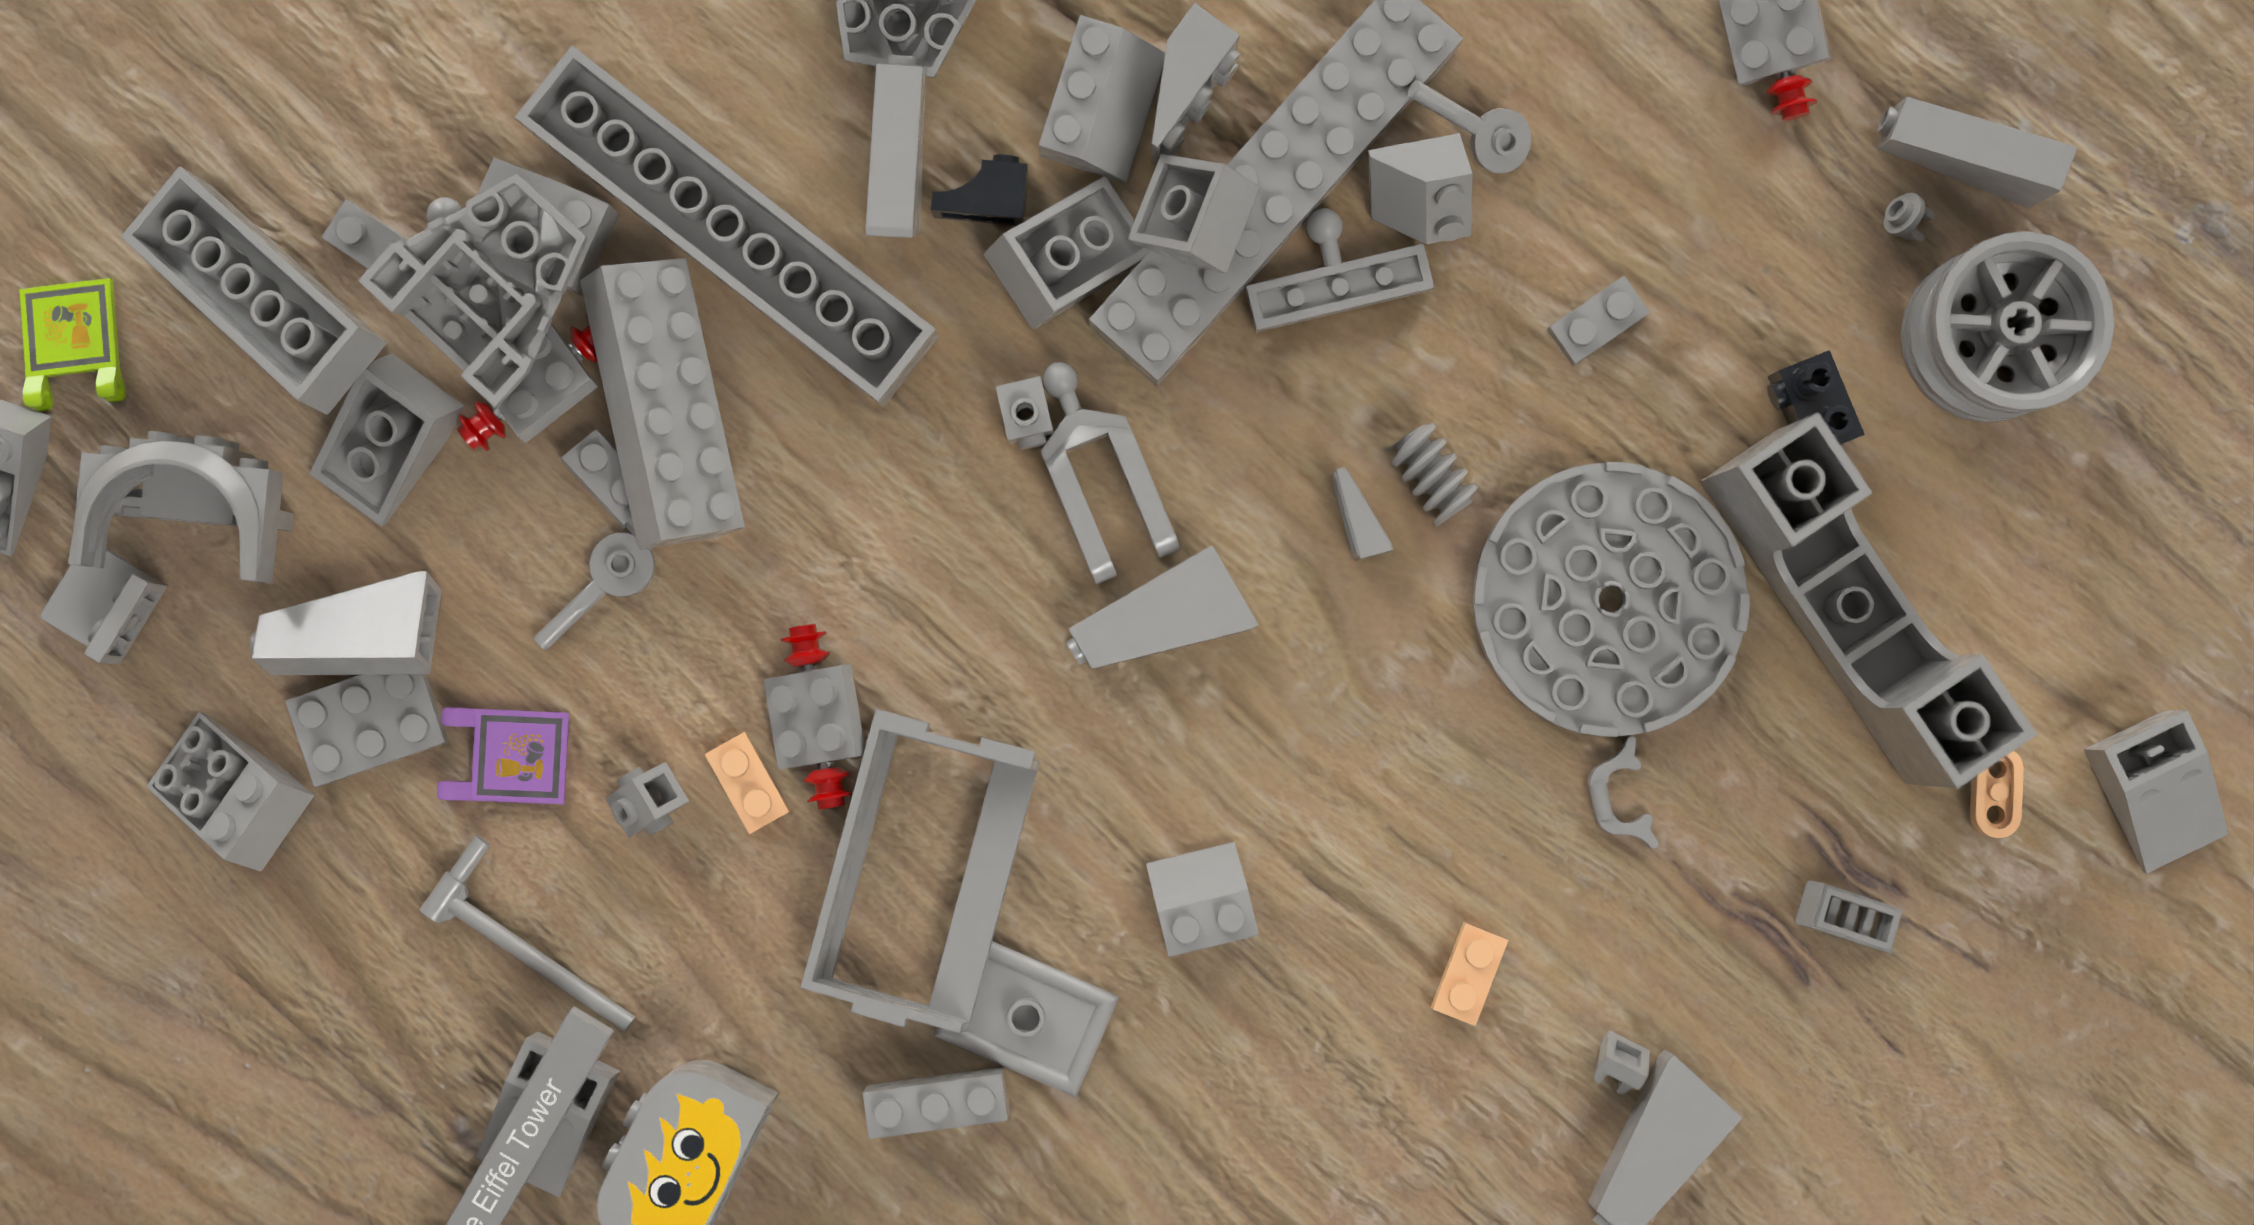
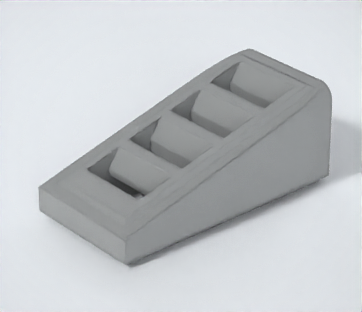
(1360, 524)
(1821, 906)

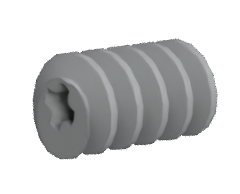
(1433, 473)

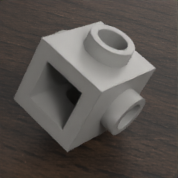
(646, 800)

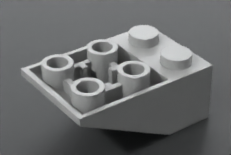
(1195, 60)
(22, 459)
(2160, 787)
(229, 793)
(572, 1134)

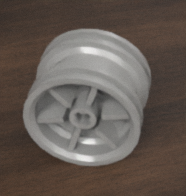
(2043, 269)

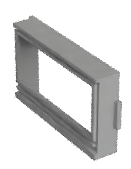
(980, 891)

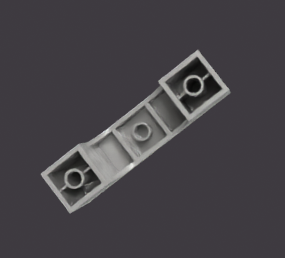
(1925, 706)

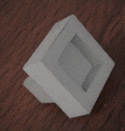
(1622, 1061)

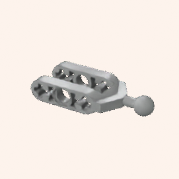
(1082, 428)

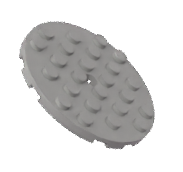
(1677, 585)

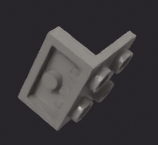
(104, 606)

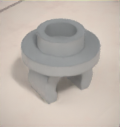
(1905, 214)

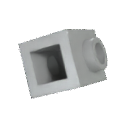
(1021, 396)

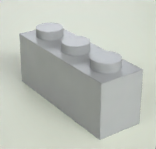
(936, 1102)

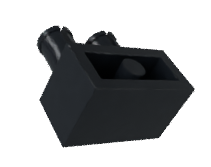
(1815, 388)

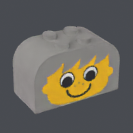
(683, 1147)

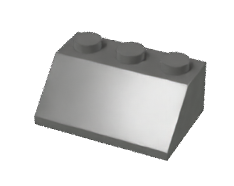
(1102, 100)

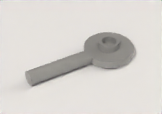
(1498, 137)
(616, 570)

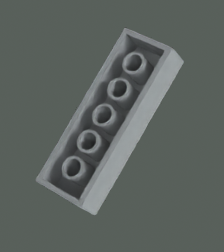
(253, 291)
(662, 402)

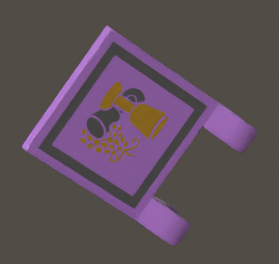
(514, 756)

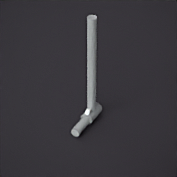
(449, 900)

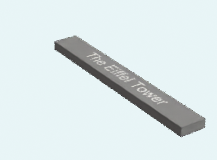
(533, 1121)

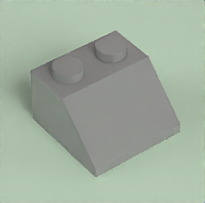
(1423, 189)
(1194, 212)
(1202, 899)

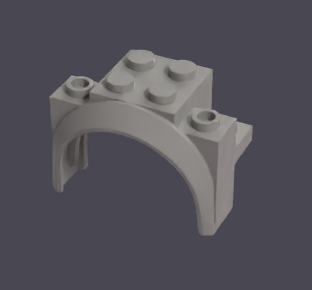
(182, 482)

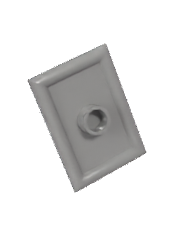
(1036, 1020)

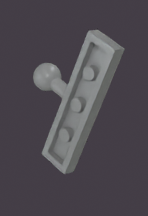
(366, 236)
(1339, 284)

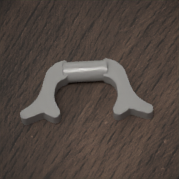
(1600, 797)

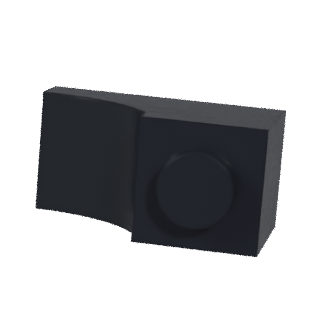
(991, 197)

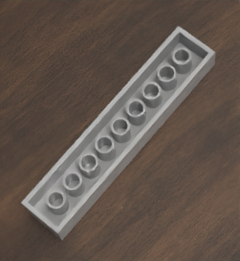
(1297, 164)
(727, 226)

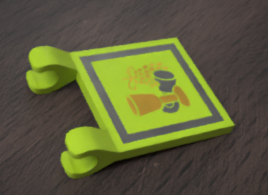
(68, 333)

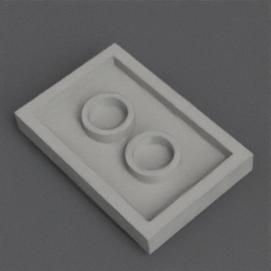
(365, 724)

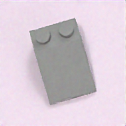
(586, 212)
(1065, 252)
(385, 437)

